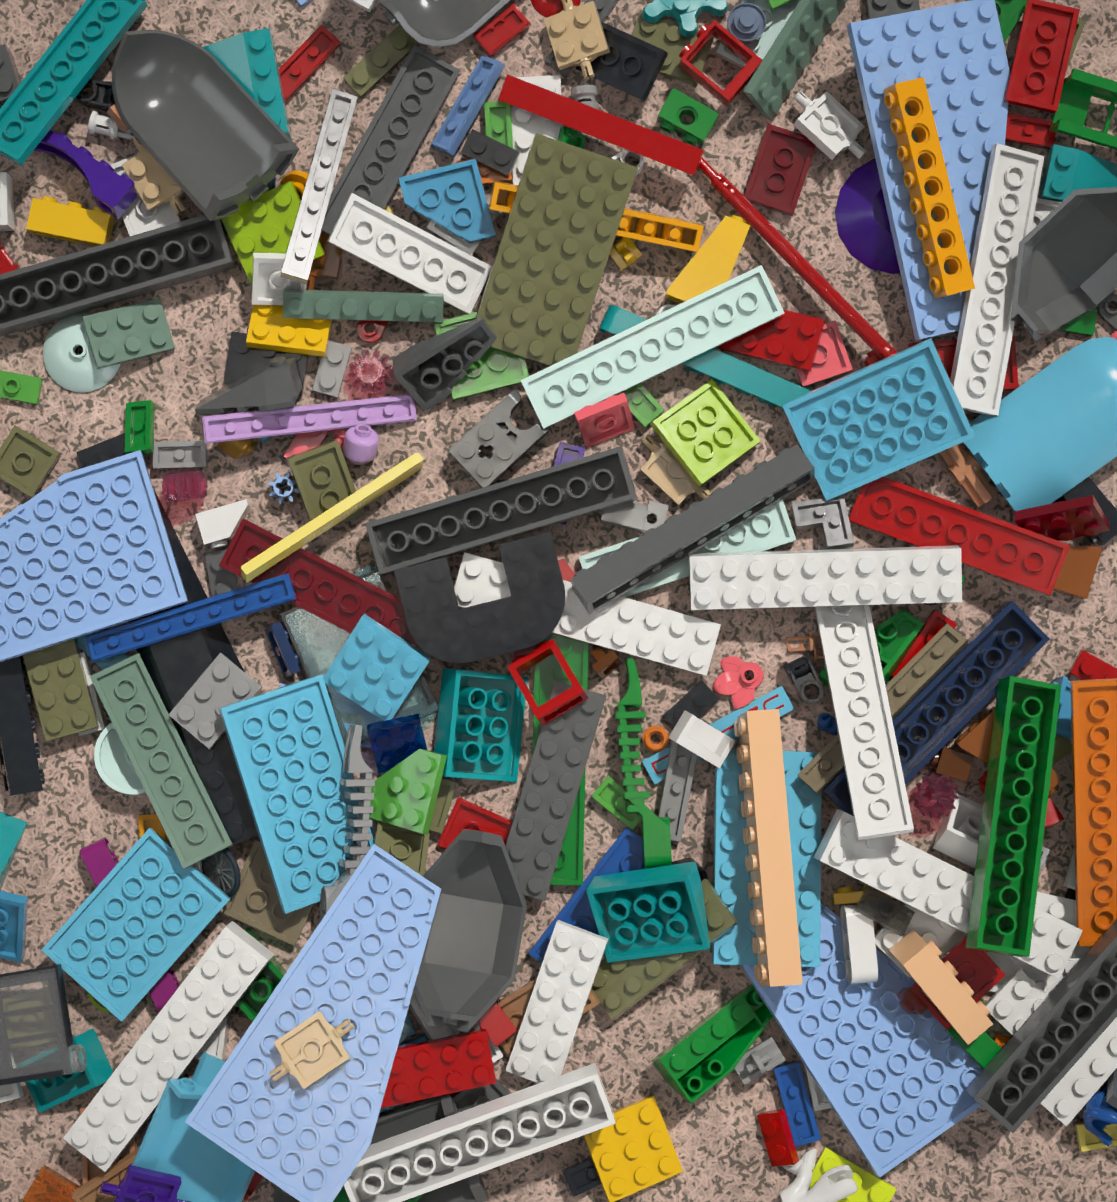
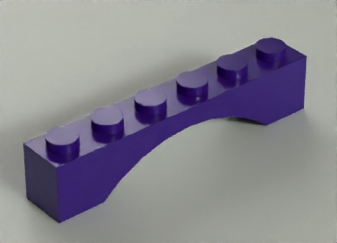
(109, 189)

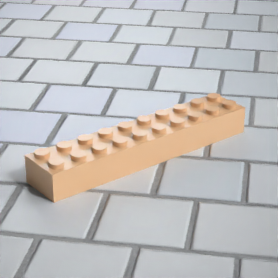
(768, 848)

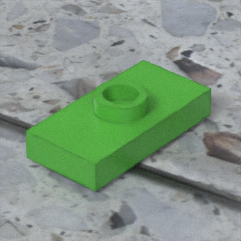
(20, 387)

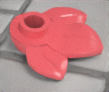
(734, 682)

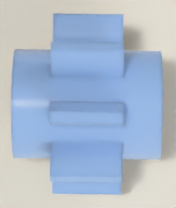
(287, 494)

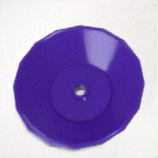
(864, 220)

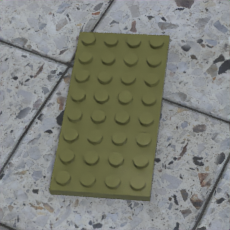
(554, 249)

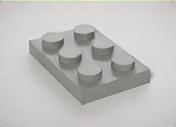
(217, 687)

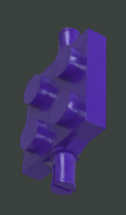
(144, 1186)

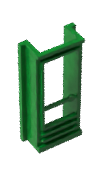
(1074, 105)

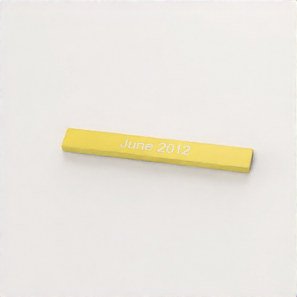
(331, 517)

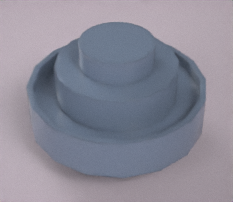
(746, 22)

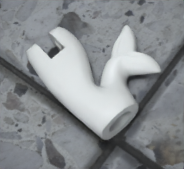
(830, 1187)

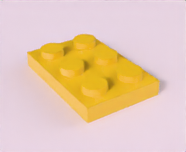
(293, 335)

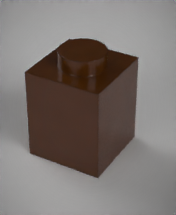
(952, 764)

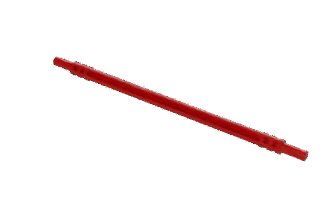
(797, 262)

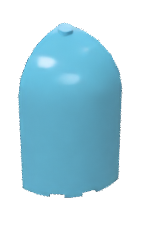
(1052, 427)

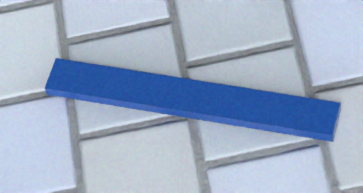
(190, 618)

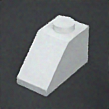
(221, 523)

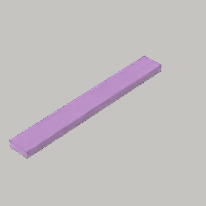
(308, 418)

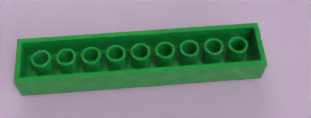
(1013, 817)

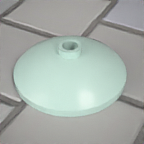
(66, 368)
(114, 764)

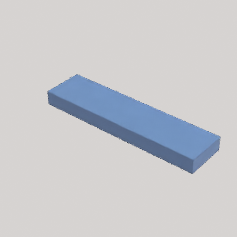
(467, 105)

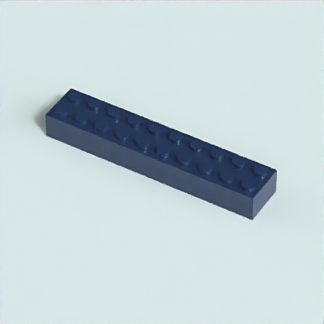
(957, 692)

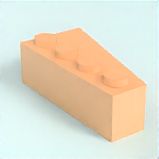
(941, 986)

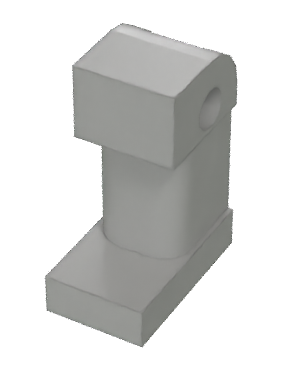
(634, 515)

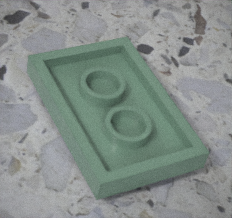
(128, 333)

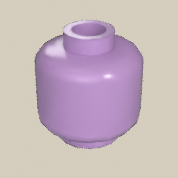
(360, 444)

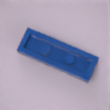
(797, 1103)

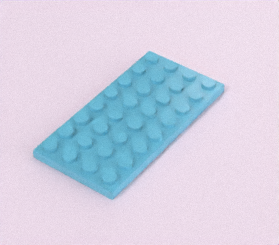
(291, 775)
(729, 867)

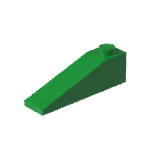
(893, 641)

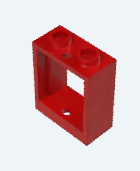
(734, 45)
(558, 704)

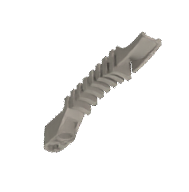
(353, 763)

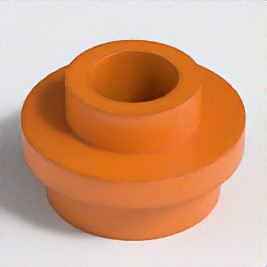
(655, 730)

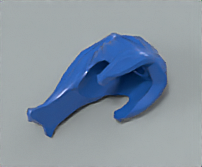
(1099, 1115)

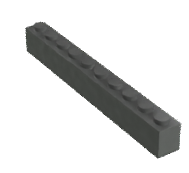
(692, 529)

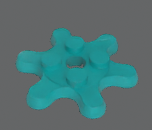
(684, 12)

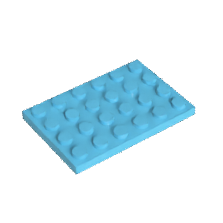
(879, 419)
(135, 924)

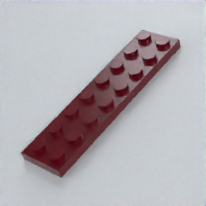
(319, 584)

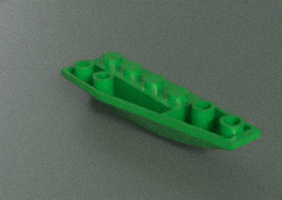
(713, 1045)

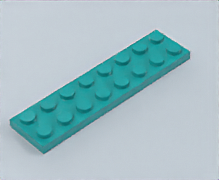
(63, 73)

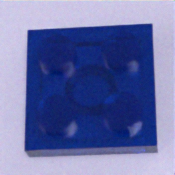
(395, 740)

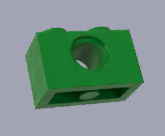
(681, 104)

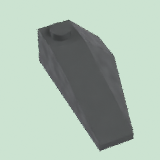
(436, 364)
(268, 387)

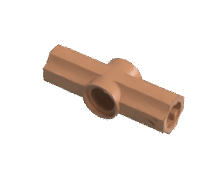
(967, 474)

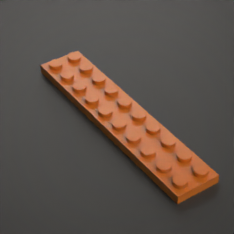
(1094, 805)

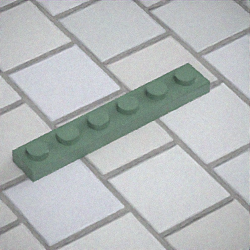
(363, 305)

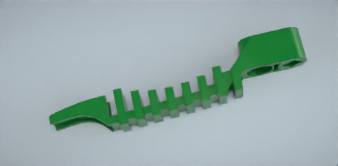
(655, 829)

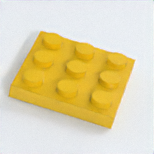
(633, 1150)

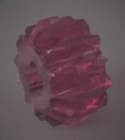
(369, 380)
(184, 486)
(935, 796)

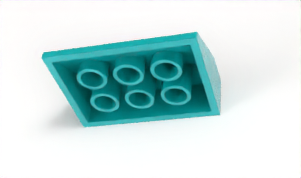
(254, 65)
(480, 725)
(650, 911)

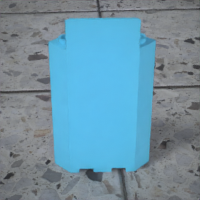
(178, 1149)

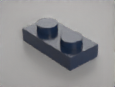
(279, 641)

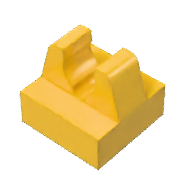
(624, 253)

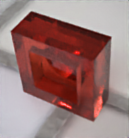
(911, 1001)

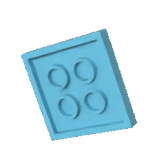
(376, 668)

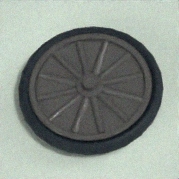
(223, 871)

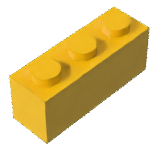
(69, 222)

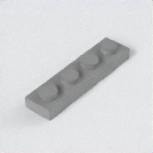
(677, 788)

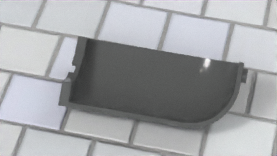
(197, 121)

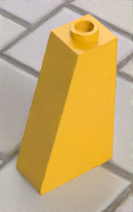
(712, 262)

